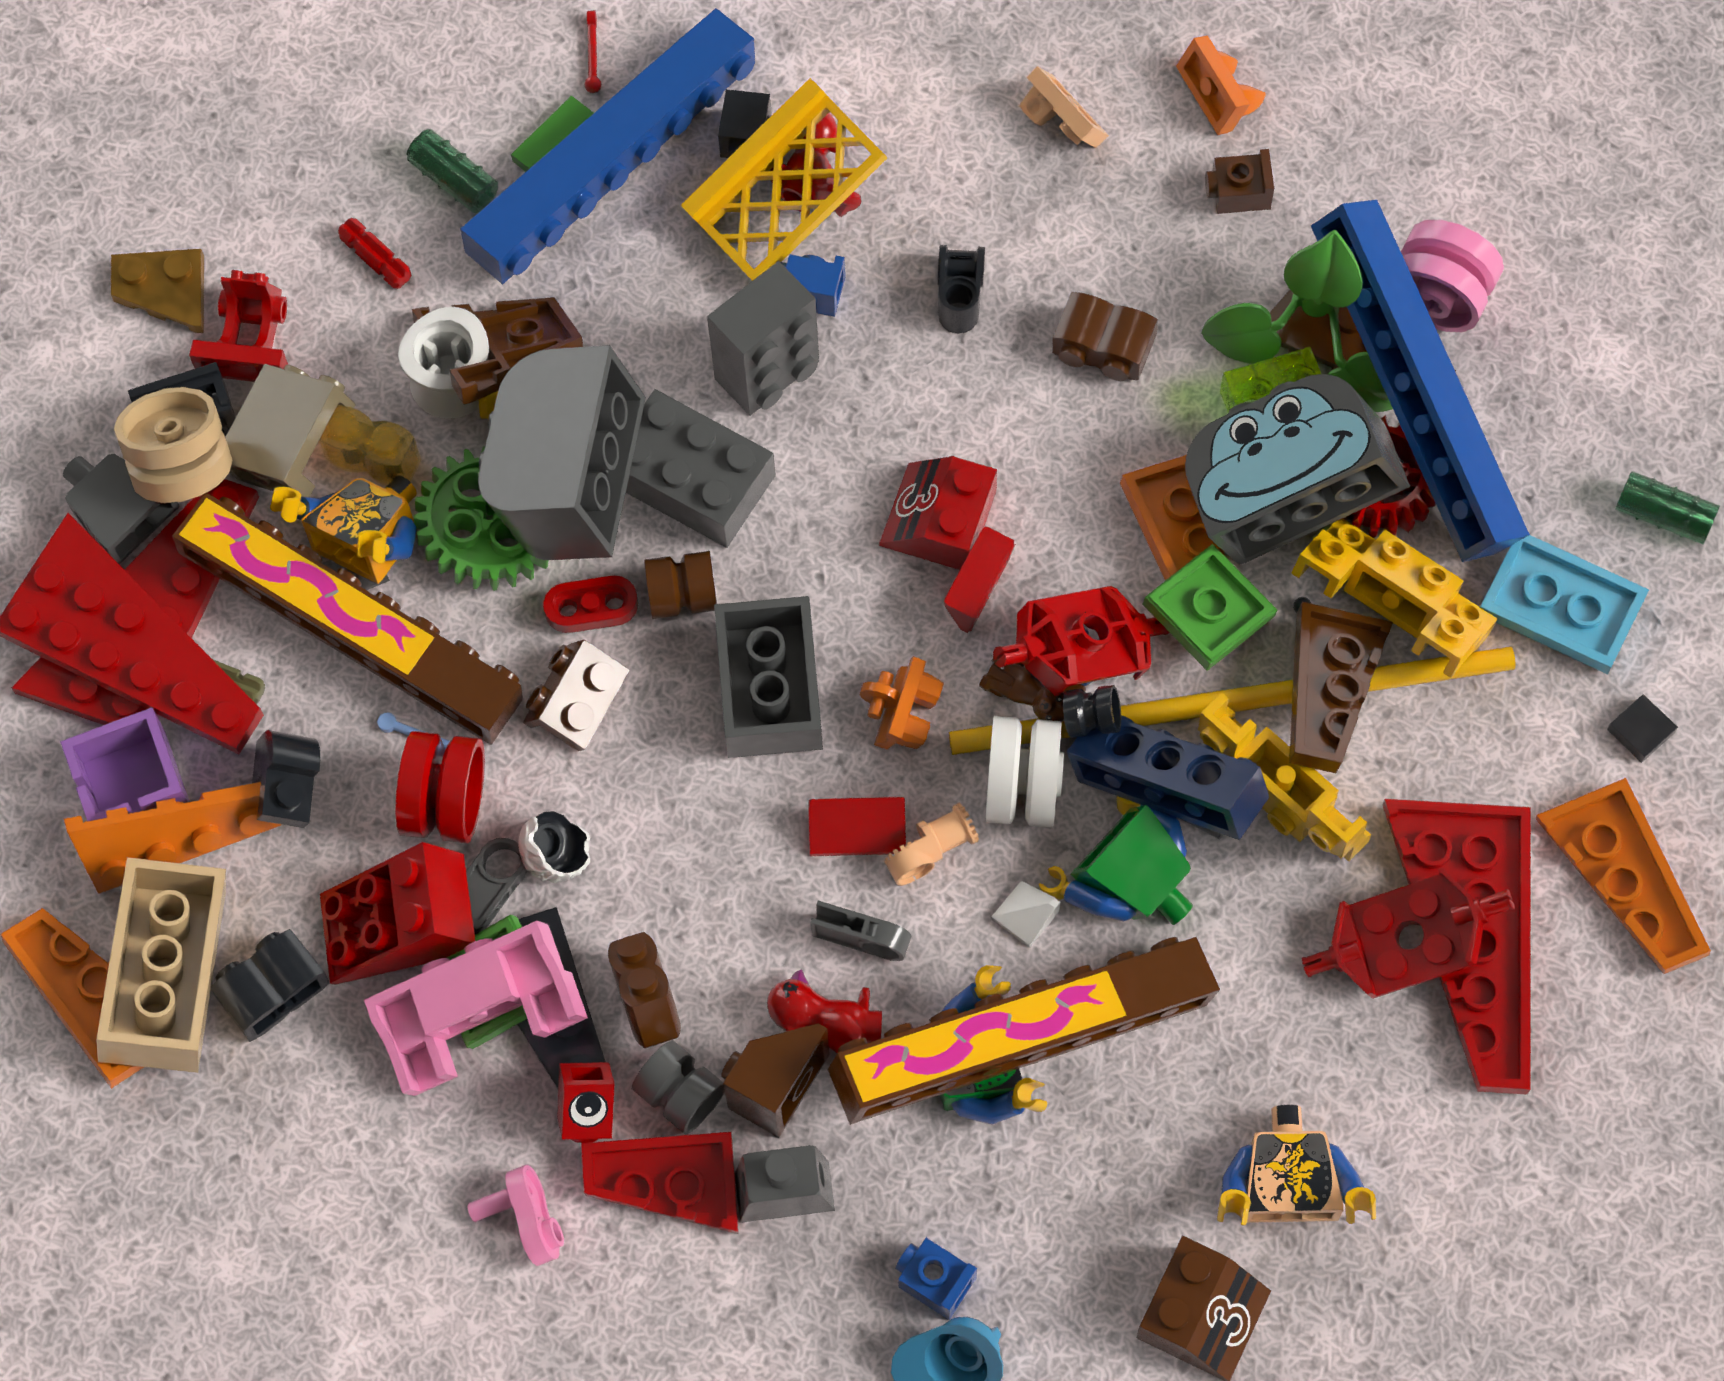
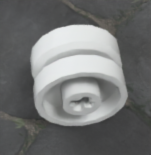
(1024, 771)

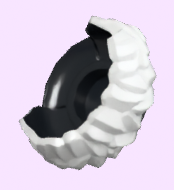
(553, 847)

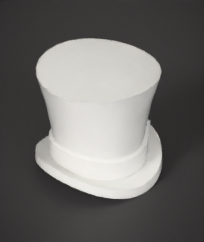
(435, 345)

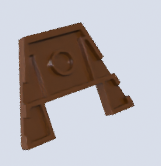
(512, 334)

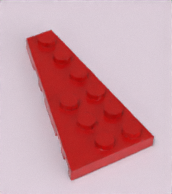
(173, 582)
(106, 628)
(1485, 853)

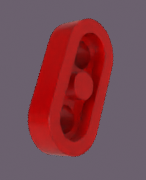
(590, 599)

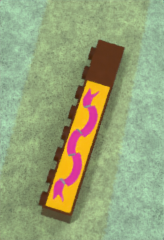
(348, 617)
(1021, 1028)

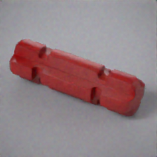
(374, 253)

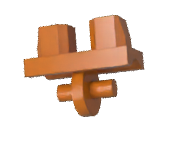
(908, 687)

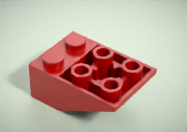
(397, 914)

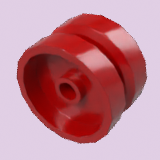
(440, 786)

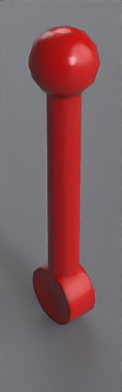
(592, 83)

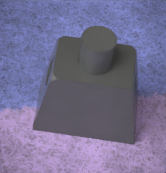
(110, 506)
(783, 1184)

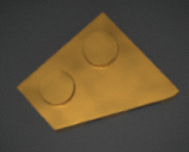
(162, 284)

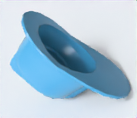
(952, 1352)

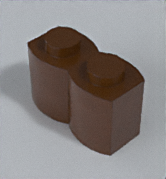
(1104, 336)
(644, 990)

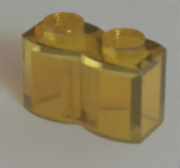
(369, 446)

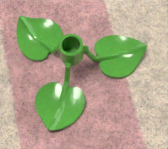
(1322, 281)

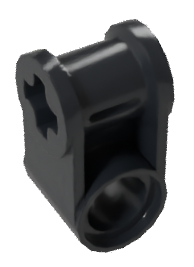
(959, 282)

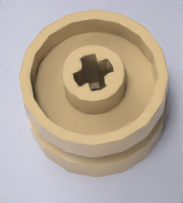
(173, 444)

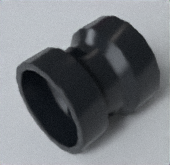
(1091, 711)

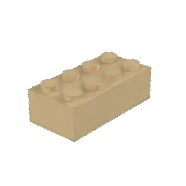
(161, 965)

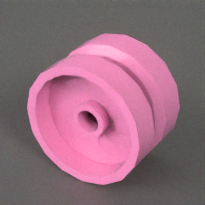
(1452, 272)

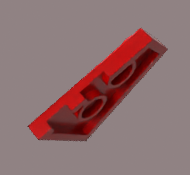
(667, 1176)

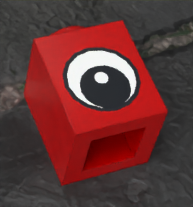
(585, 1101)

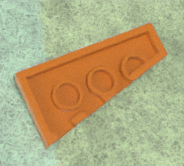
(165, 834)
(1624, 864)
(69, 980)

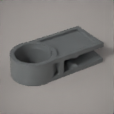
(487, 892)
(860, 932)

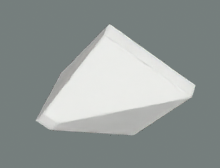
(1026, 913)

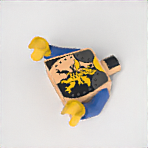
(1292, 1177)

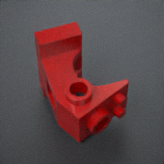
(251, 301)

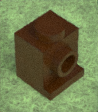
(1241, 183)

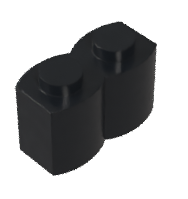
(269, 983)

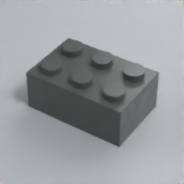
(764, 339)
(697, 469)
(768, 677)

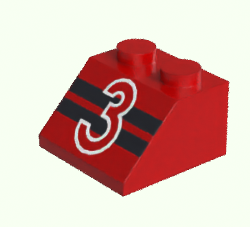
(940, 510)

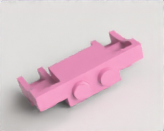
(467, 992)

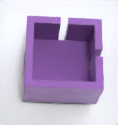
(124, 766)

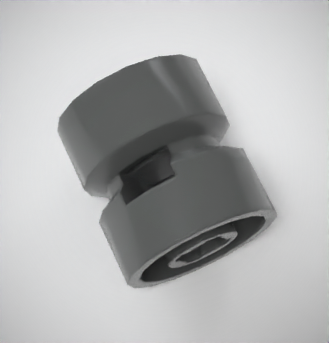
(680, 1088)

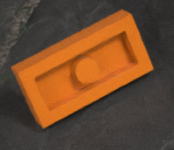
(1212, 84)

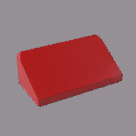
(978, 577)
(856, 826)

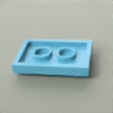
(1564, 602)

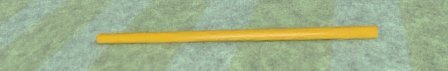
(1261, 696)

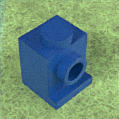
(820, 278)
(940, 1294)

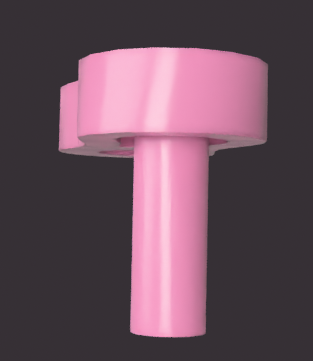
(524, 1193)

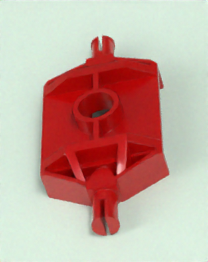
(1062, 654)
(1369, 933)

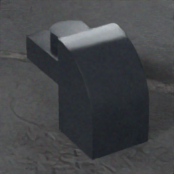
(286, 773)

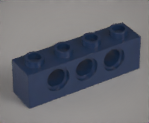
(1172, 776)

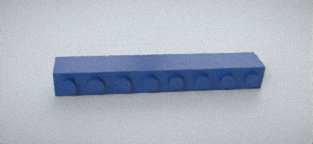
(608, 146)
(1425, 388)

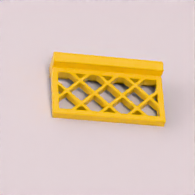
(756, 159)

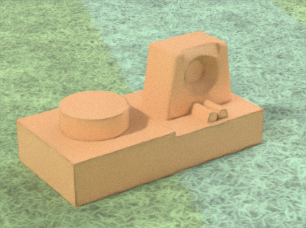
(1051, 98)

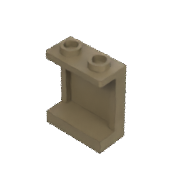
(282, 427)

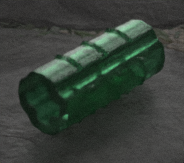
(452, 170)
(1667, 507)

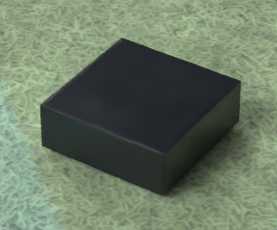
(1642, 728)

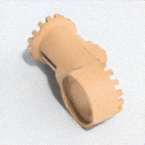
(936, 838)

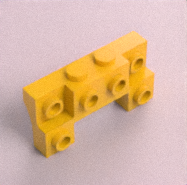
(1401, 588)
(1299, 796)

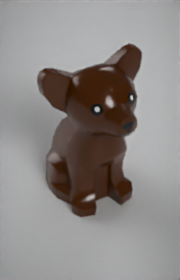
(1023, 687)

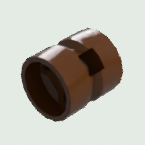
(680, 584)

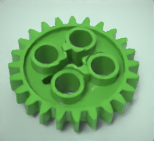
(480, 553)

